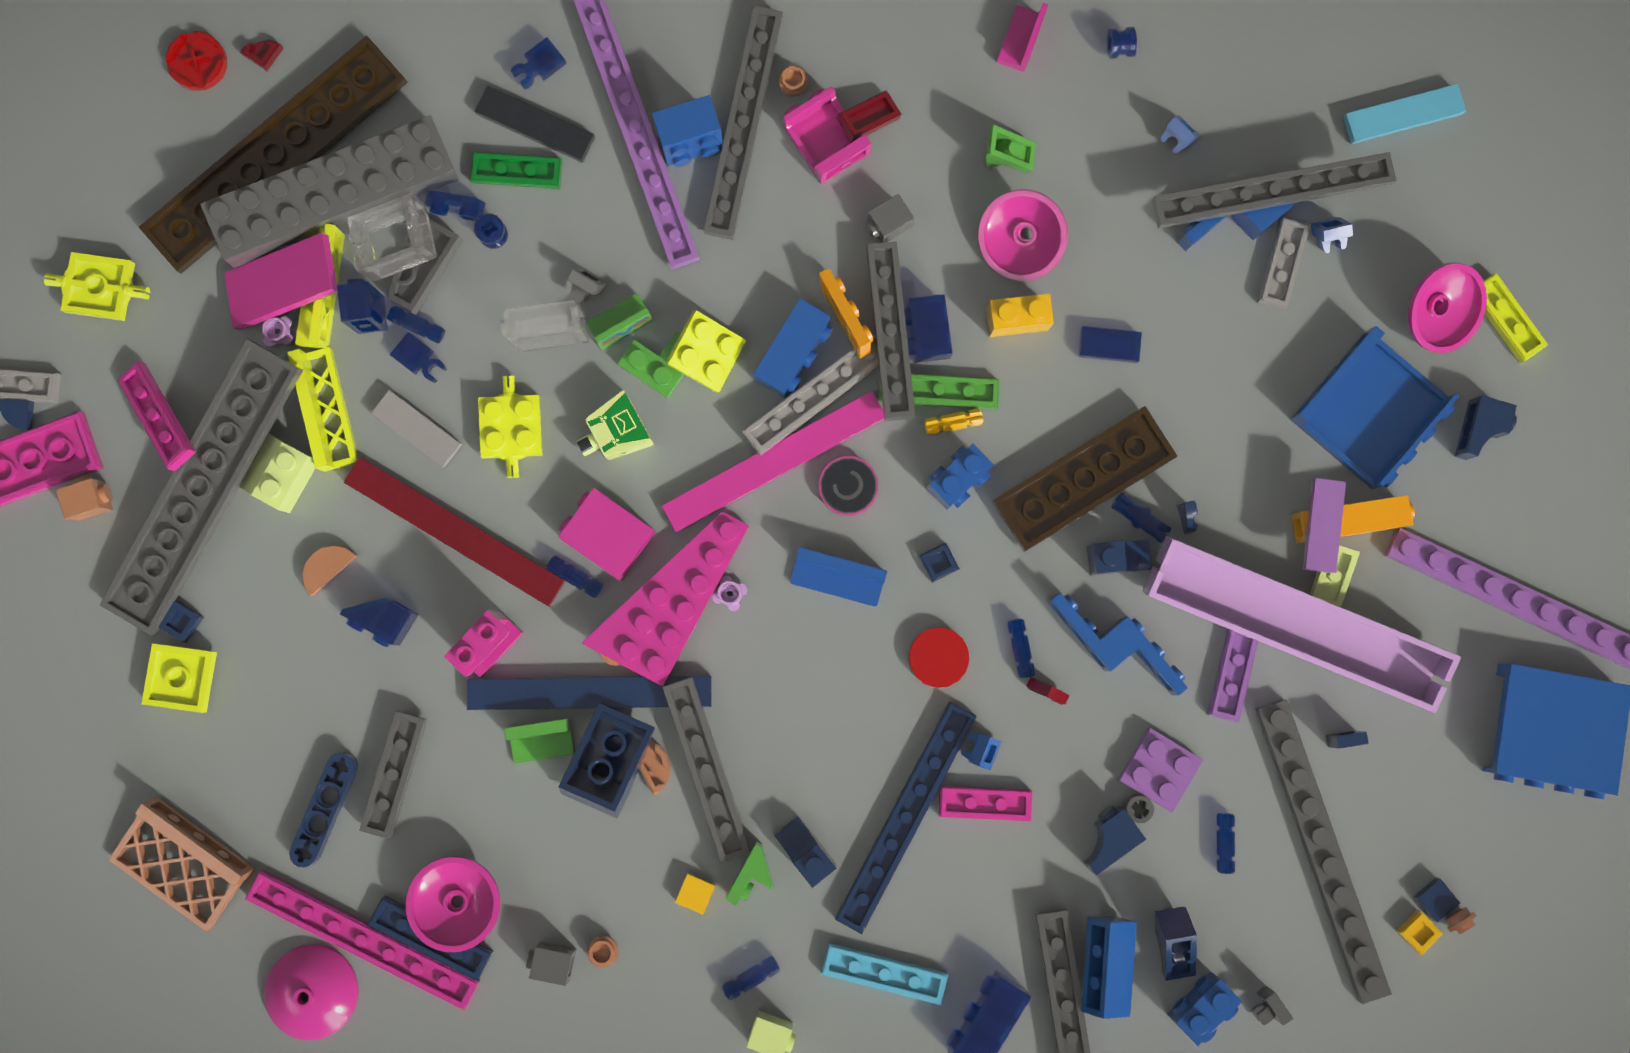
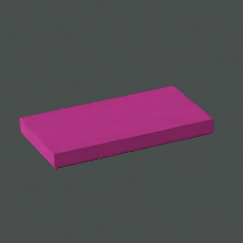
(281, 281)
(46, 457)

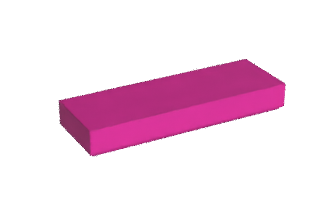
(985, 803)

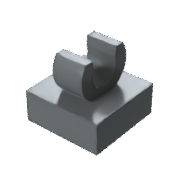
(586, 284)
(1271, 1008)

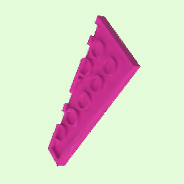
(660, 617)

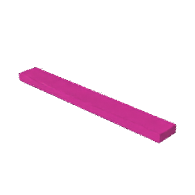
(774, 463)
(360, 939)

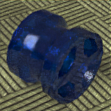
(1121, 42)
(495, 236)

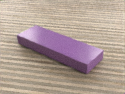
(1324, 525)
(1232, 676)

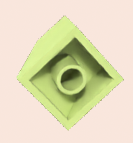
(278, 474)

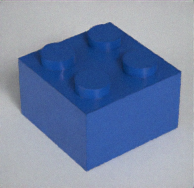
(688, 131)

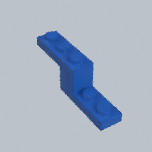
(1251, 222)
(1118, 643)

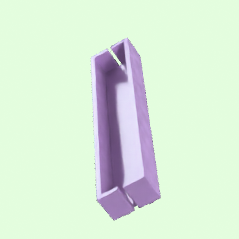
(1300, 624)

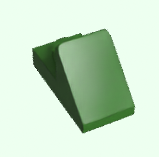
(1009, 150)
(755, 868)

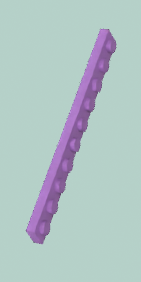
(637, 132)
(1510, 597)

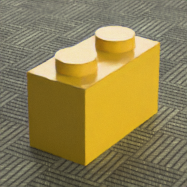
(1019, 315)

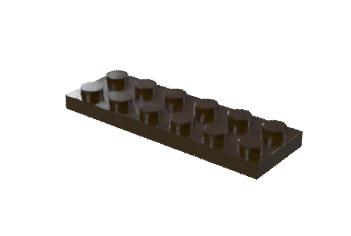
(1084, 478)

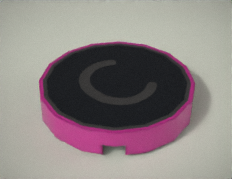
(848, 486)

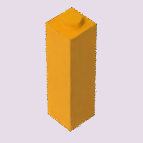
(1364, 517)

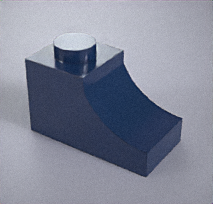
(1483, 420)
(1119, 557)
(1115, 839)
(805, 851)
(1176, 942)

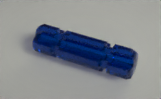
(416, 324)
(574, 576)
(1021, 648)
(1225, 843)
(751, 978)

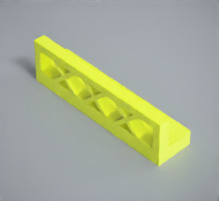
(317, 317)
(313, 414)

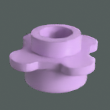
(269, 327)
(728, 585)

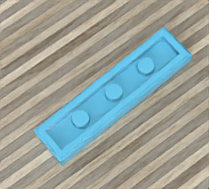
(1404, 114)
(884, 973)

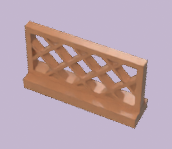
(189, 840)

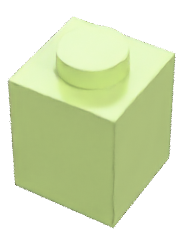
(771, 1034)

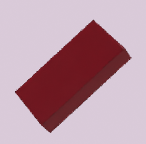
(869, 116)

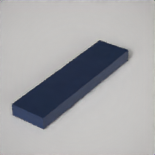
(392, 920)

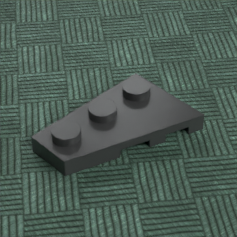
(414, 284)

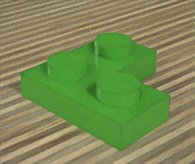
(652, 368)

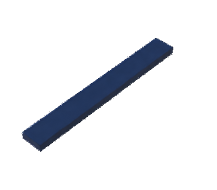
(575, 692)
(905, 817)

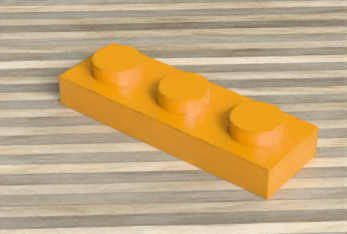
(846, 312)

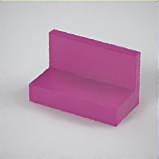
(1021, 37)

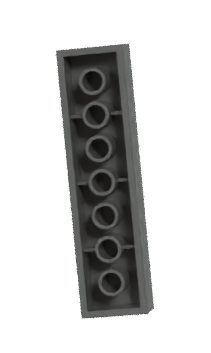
(328, 191)

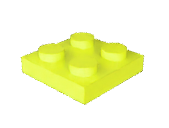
(705, 351)
(179, 678)

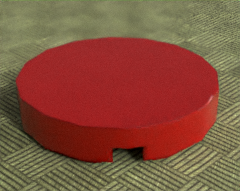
(196, 60)
(939, 657)

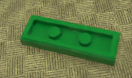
(516, 170)

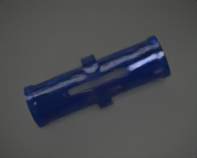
(1141, 517)

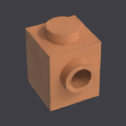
(85, 498)

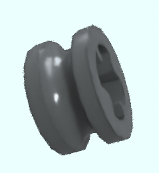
(1147, 804)

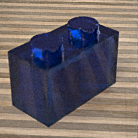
(362, 307)
(928, 328)

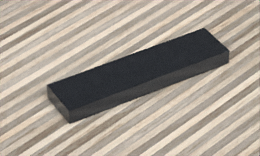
(534, 124)

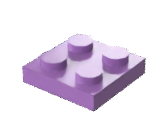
(1160, 769)

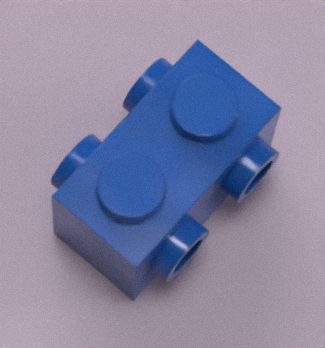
(968, 468)
(1205, 1008)

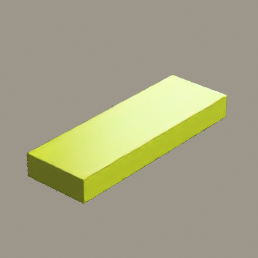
(1511, 320)

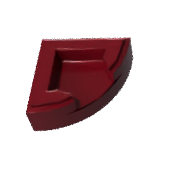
(262, 53)
(1048, 691)

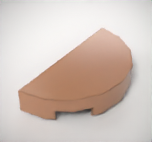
(324, 566)
(655, 767)

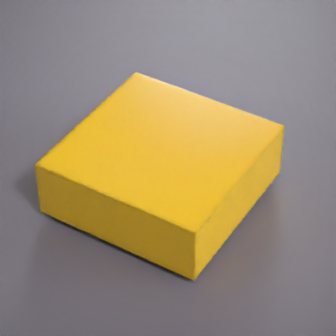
(695, 893)
(1419, 932)

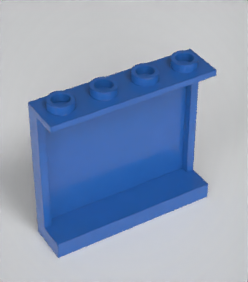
(1373, 411)
(1560, 731)

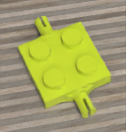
(97, 286)
(510, 426)

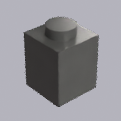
(889, 219)
(551, 963)

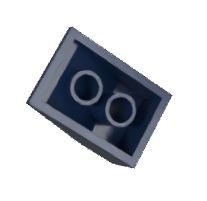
(607, 760)

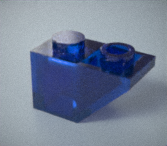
(383, 618)

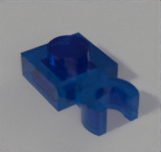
(542, 61)
(415, 356)

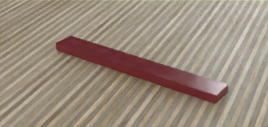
(454, 531)

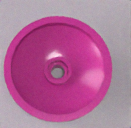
(1003, 238)
(1447, 307)
(436, 916)
(327, 981)

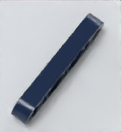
(319, 807)

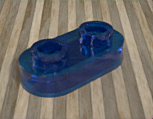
(442, 203)

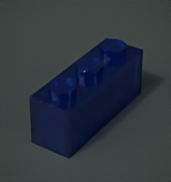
(991, 1017)

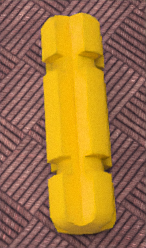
(953, 421)

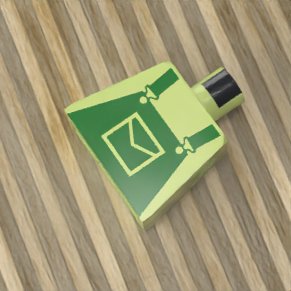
(615, 429)

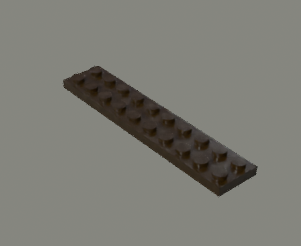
(288, 138)

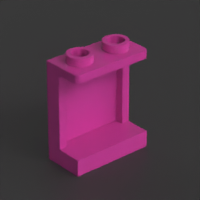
(821, 137)
(606, 533)
(483, 644)

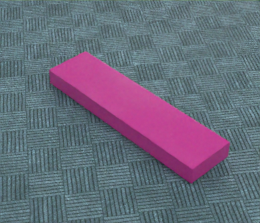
(156, 416)

